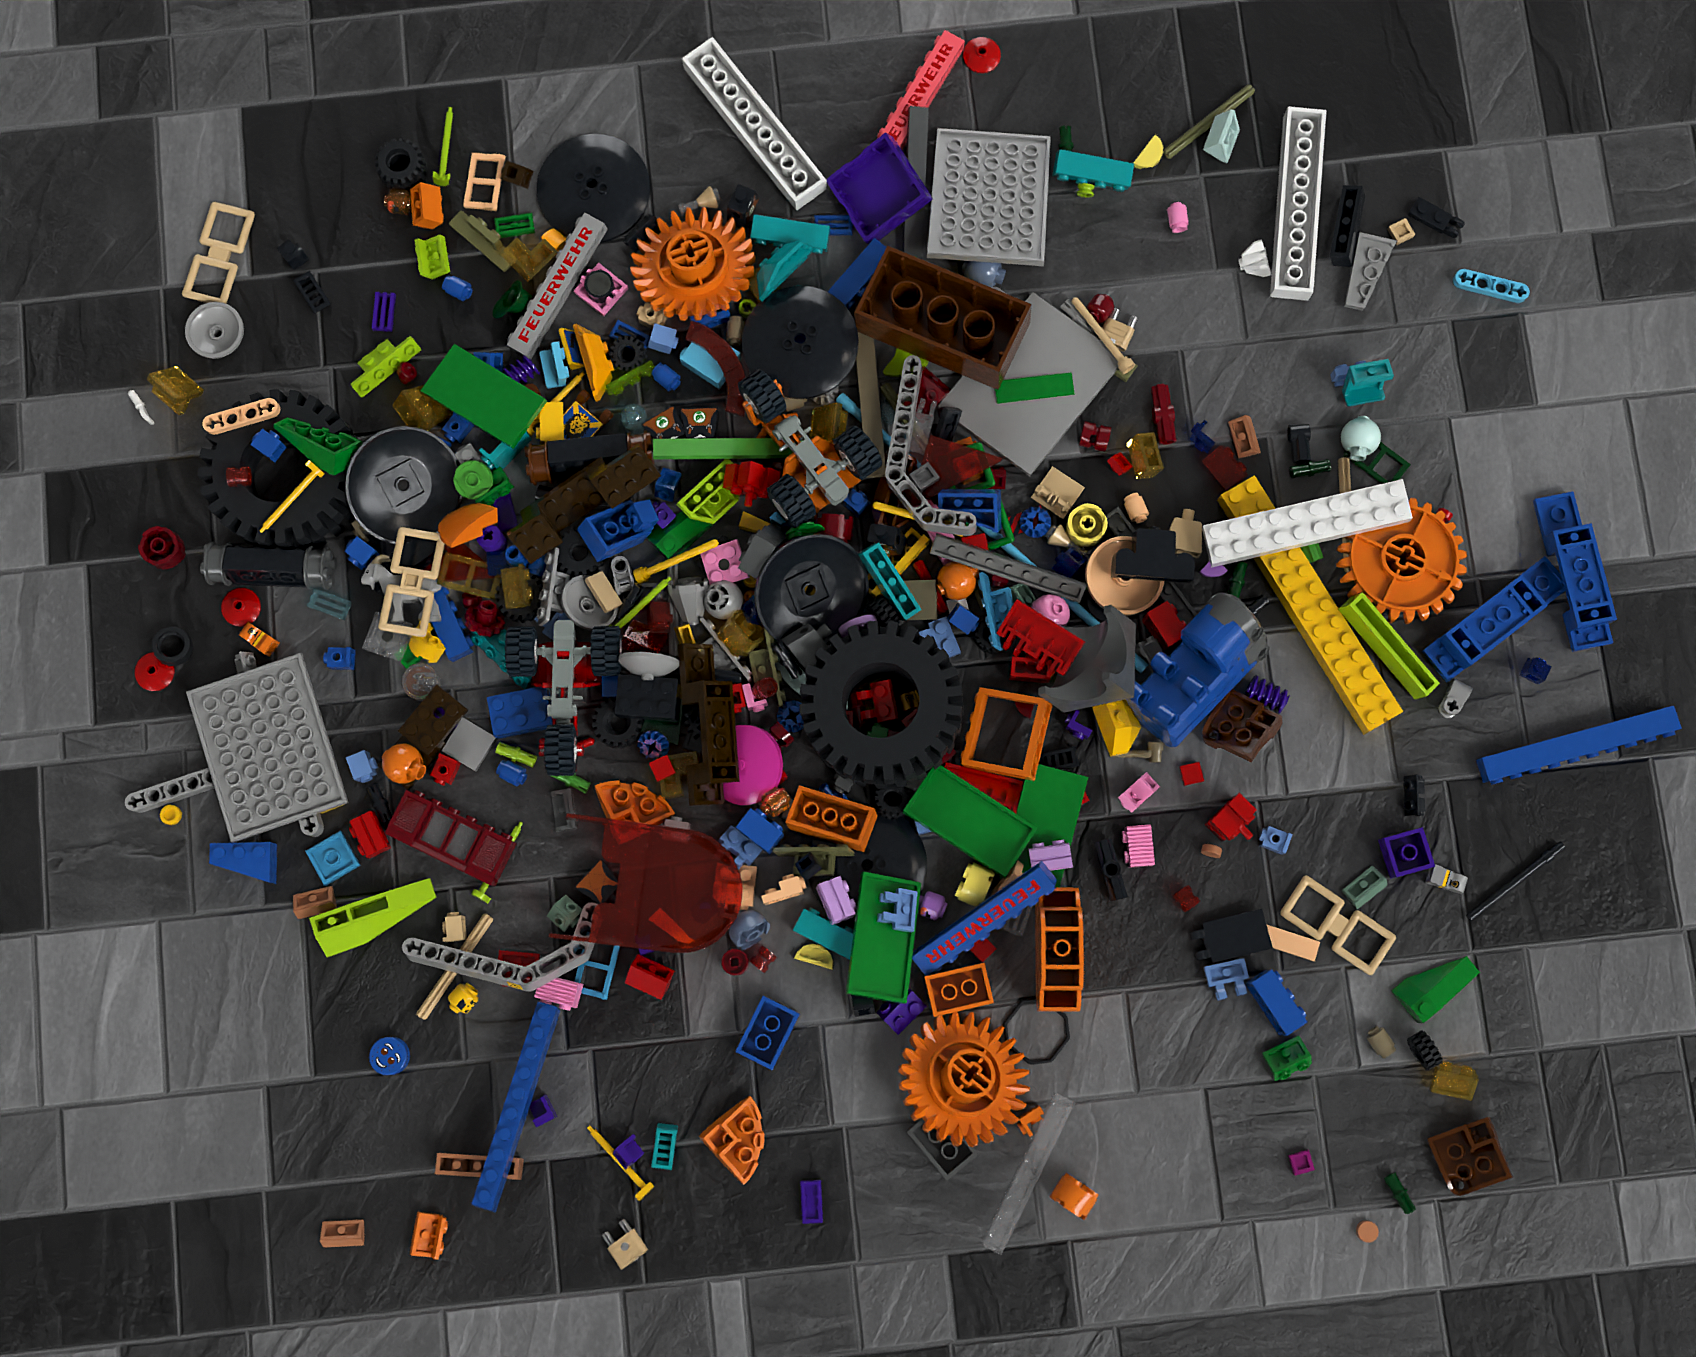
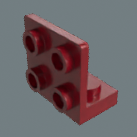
(930, 389)

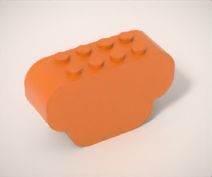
(1059, 951)

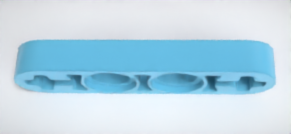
(1491, 282)

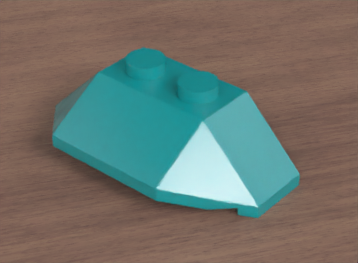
(781, 266)

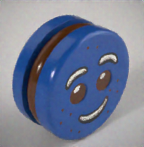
(389, 1055)

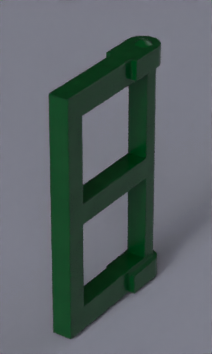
(1369, 469)

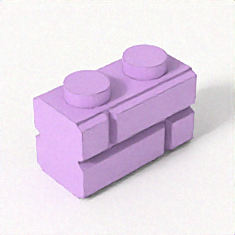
(1053, 856)
(836, 900)

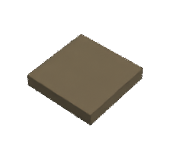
(926, 596)

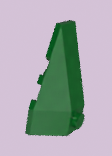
(321, 447)
(677, 535)
(1433, 989)

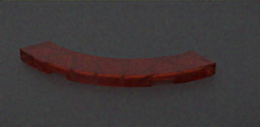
(726, 359)

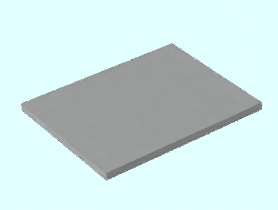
(989, 197)
(1031, 428)
(266, 747)

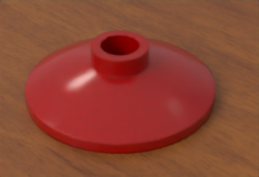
(981, 62)
(247, 613)
(159, 679)

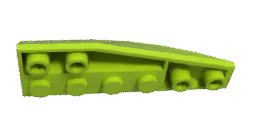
(368, 918)

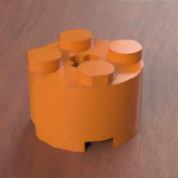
(1073, 1197)

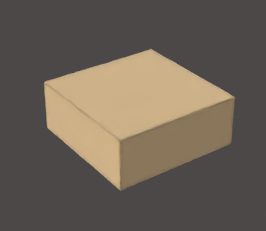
(1401, 231)

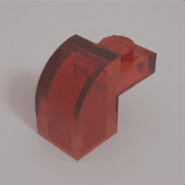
(659, 617)

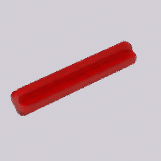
(924, 574)

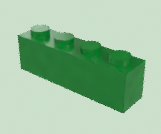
(1035, 388)

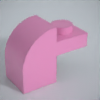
(1138, 792)

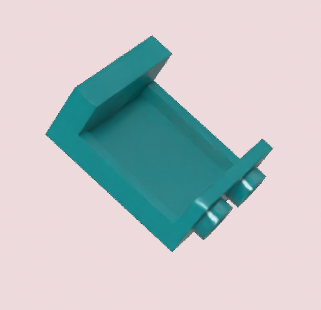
(1366, 382)
(503, 454)

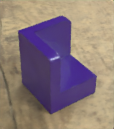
(542, 1111)
(628, 1152)

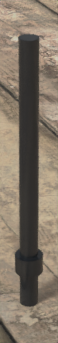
(1545, 858)

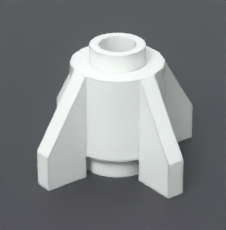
(1255, 260)

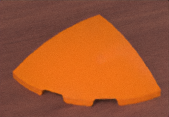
(466, 523)
(632, 803)
(737, 1139)

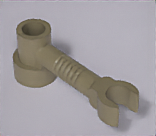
(1153, 752)

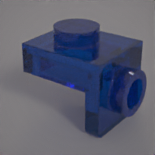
(1201, 440)

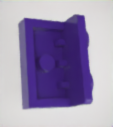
(900, 1015)

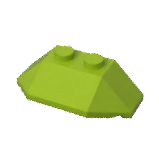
(709, 499)

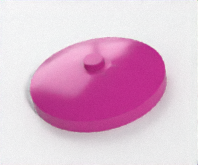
(758, 763)

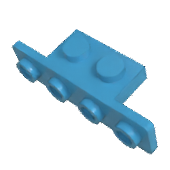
(997, 607)

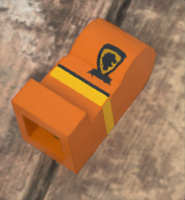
(259, 639)

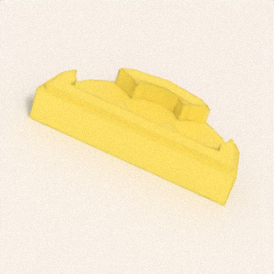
(1150, 155)
(815, 955)

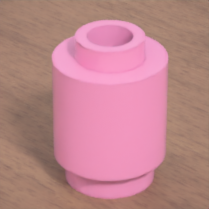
(1177, 217)

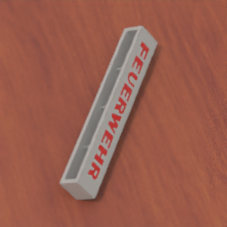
(557, 286)

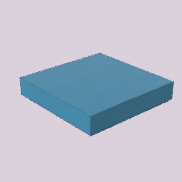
(333, 858)

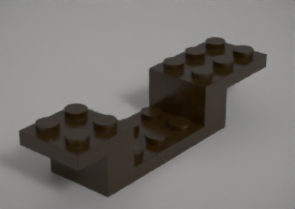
(577, 497)
(716, 724)

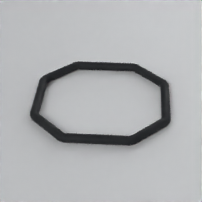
(1058, 1049)

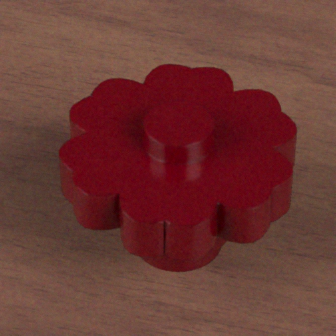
(485, 619)

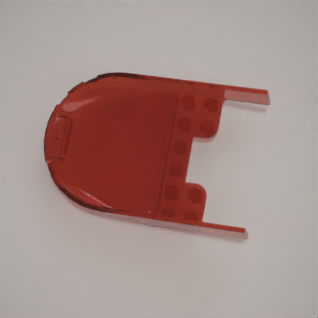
(671, 892)

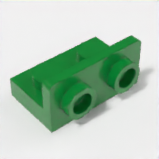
(501, 487)
(1288, 1058)

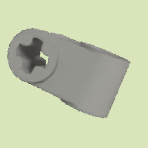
(622, 579)
(1456, 696)

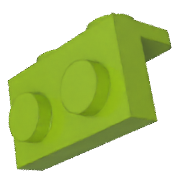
(432, 257)

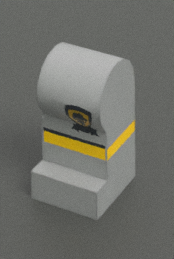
(1446, 879)

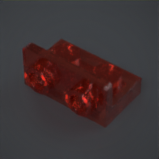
(1225, 467)
(640, 640)

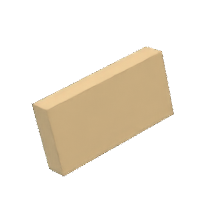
(603, 592)

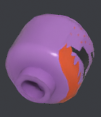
(932, 905)

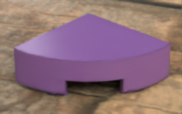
(1216, 571)

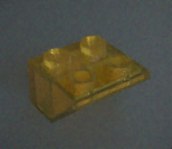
(419, 410)

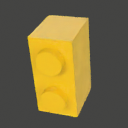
(550, 422)

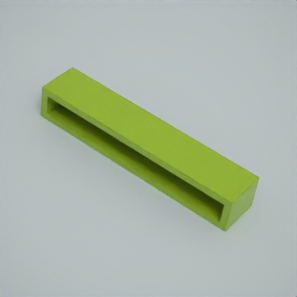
(1389, 646)

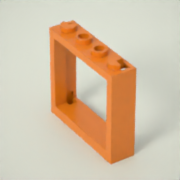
(1036, 739)

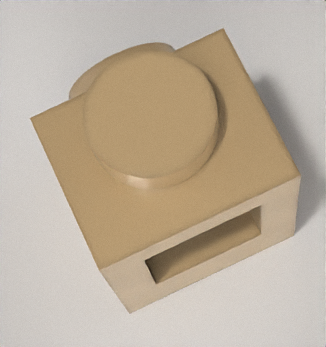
(648, 321)
(454, 927)

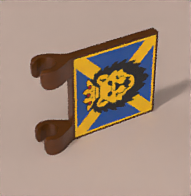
(580, 422)

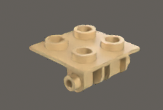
(1057, 492)

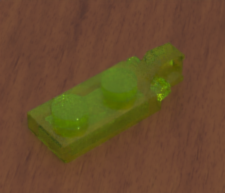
(632, 378)

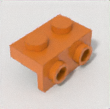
(428, 1235)

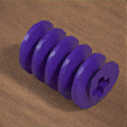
(522, 370)
(492, 539)
(1267, 693)

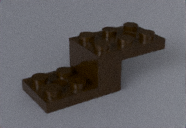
(428, 732)

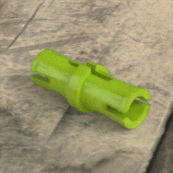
(516, 754)

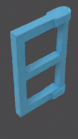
(603, 995)

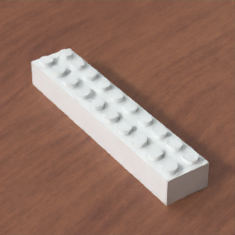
(754, 123)
(1298, 203)
(1307, 523)

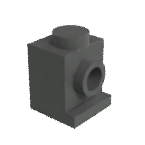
(842, 785)

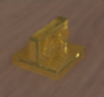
(174, 388)
(828, 421)

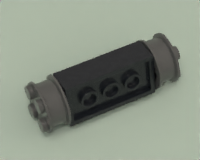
(268, 566)

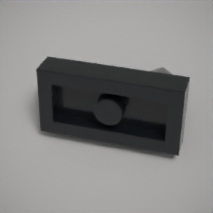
(947, 423)

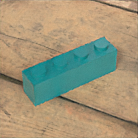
(1093, 170)
(784, 231)
(889, 581)
(822, 932)

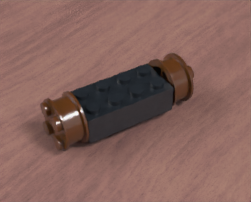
(569, 456)

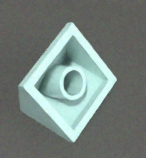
(1222, 136)

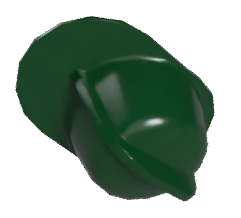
(512, 301)

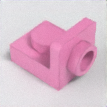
(751, 704)

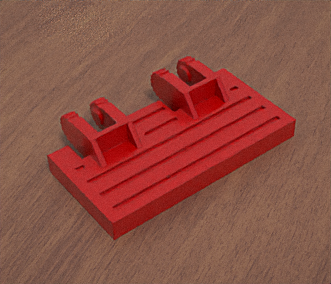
(1040, 635)
(998, 787)

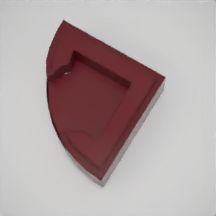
(1024, 709)

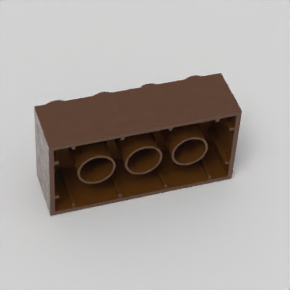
(943, 317)

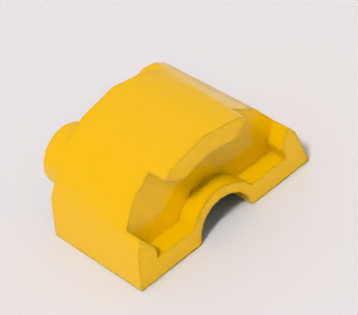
(427, 647)

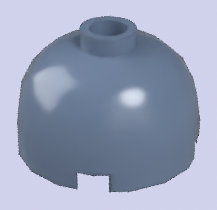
(748, 928)

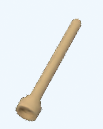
(1124, 363)

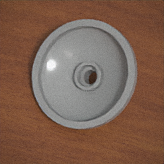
(207, 322)
(575, 596)
(648, 664)

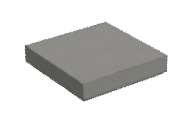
(469, 744)

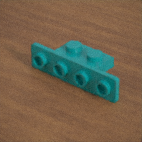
(495, 649)

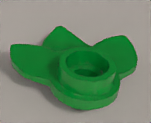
(805, 528)

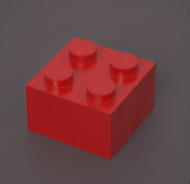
(1164, 625)

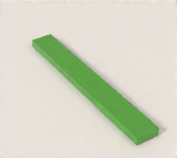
(718, 448)

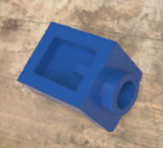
(667, 484)

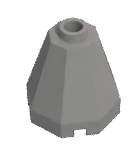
(689, 598)

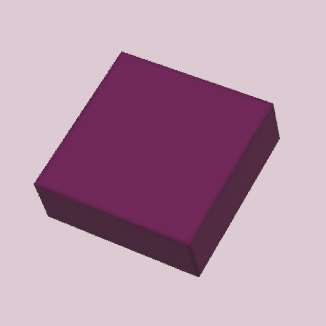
(1301, 1162)

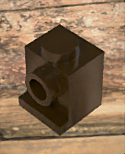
(516, 174)

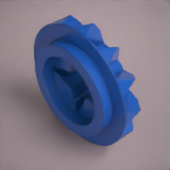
(1027, 526)
(783, 713)
(646, 740)

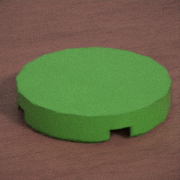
(473, 479)

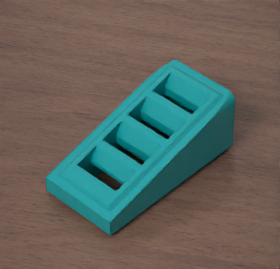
(669, 1129)

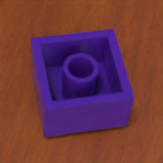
(1406, 853)

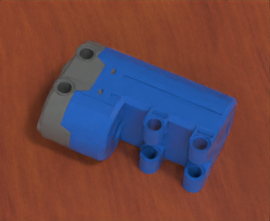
(1211, 660)

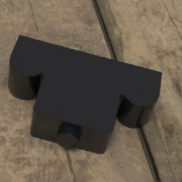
(1153, 558)

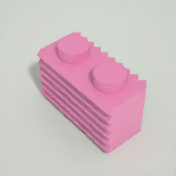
(1139, 846)
(560, 991)

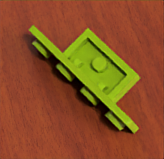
(382, 363)

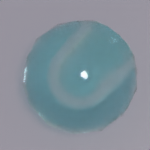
(633, 416)

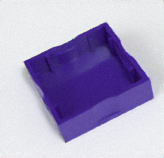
(879, 189)

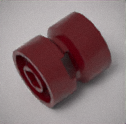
(1100, 441)
(781, 735)
(735, 962)

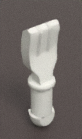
(140, 405)

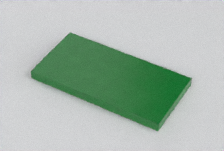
(484, 396)
(1053, 807)
(970, 820)
(879, 954)

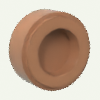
(1211, 850)
(1367, 1231)

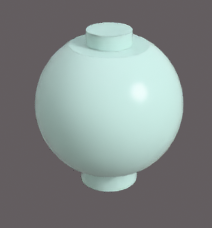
(1360, 437)

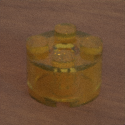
(740, 635)

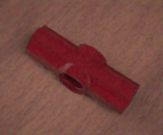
(1163, 414)

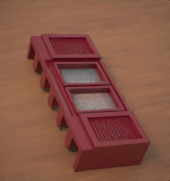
(451, 837)

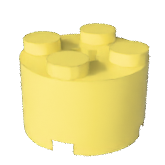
(1096, 522)
(976, 885)

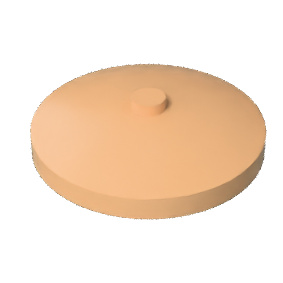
(1124, 594)

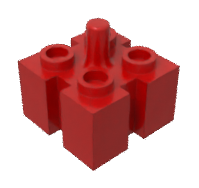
(749, 480)
(1232, 819)

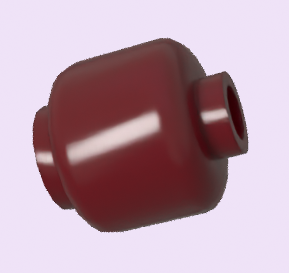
(1101, 307)

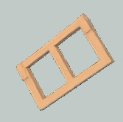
(495, 182)

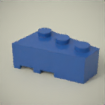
(980, 502)

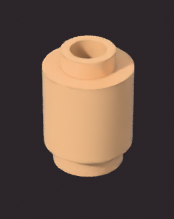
(1136, 508)

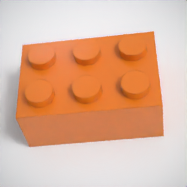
(958, 989)

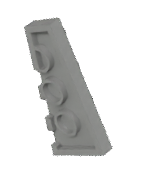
(1368, 262)

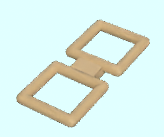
(219, 253)
(411, 582)
(1338, 925)

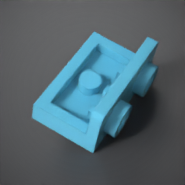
(553, 367)

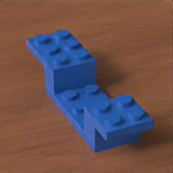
(1580, 570)
(1495, 619)

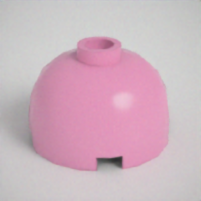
(1053, 608)

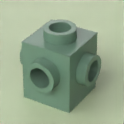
(565, 913)

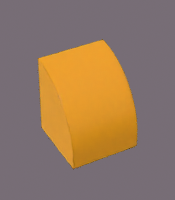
(555, 239)

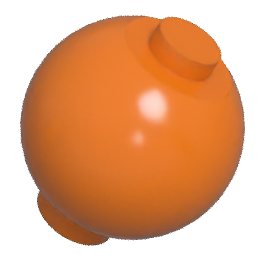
(956, 580)
(403, 764)

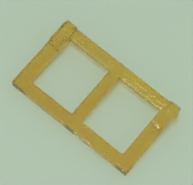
(467, 589)

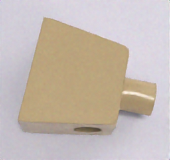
(1187, 534)

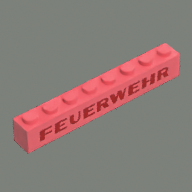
(925, 85)

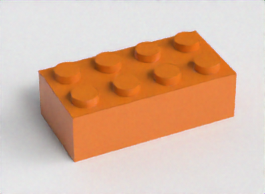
(831, 818)

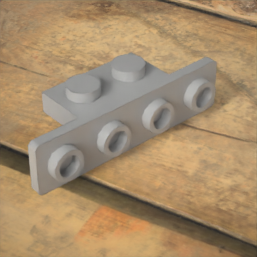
(552, 588)
(722, 657)

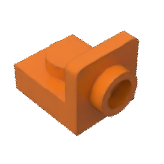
(1031, 1116)

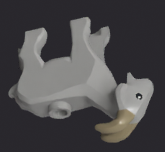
(377, 573)

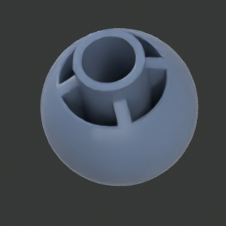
(984, 272)

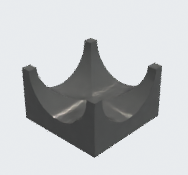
(1102, 668)

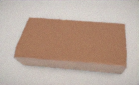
(1244, 436)
(314, 902)
(342, 1233)

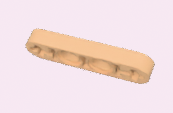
(242, 419)

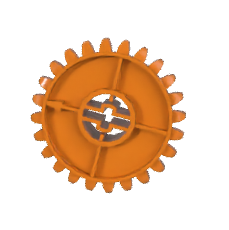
(693, 265)
(1427, 564)
(938, 1083)

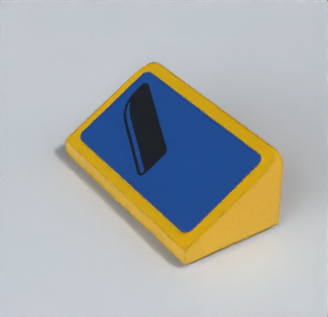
(571, 348)

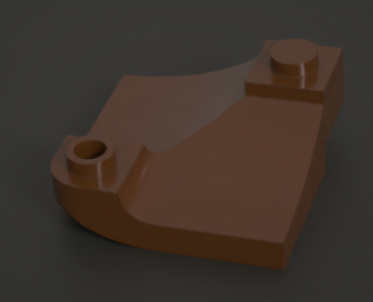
(1240, 725)
(1470, 1156)

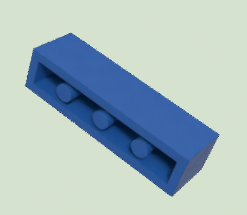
(451, 628)

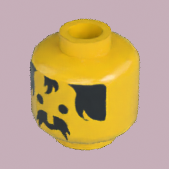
(463, 998)

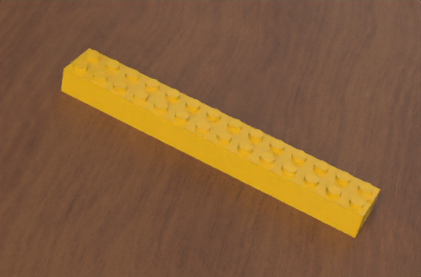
(1318, 619)

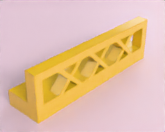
(907, 559)

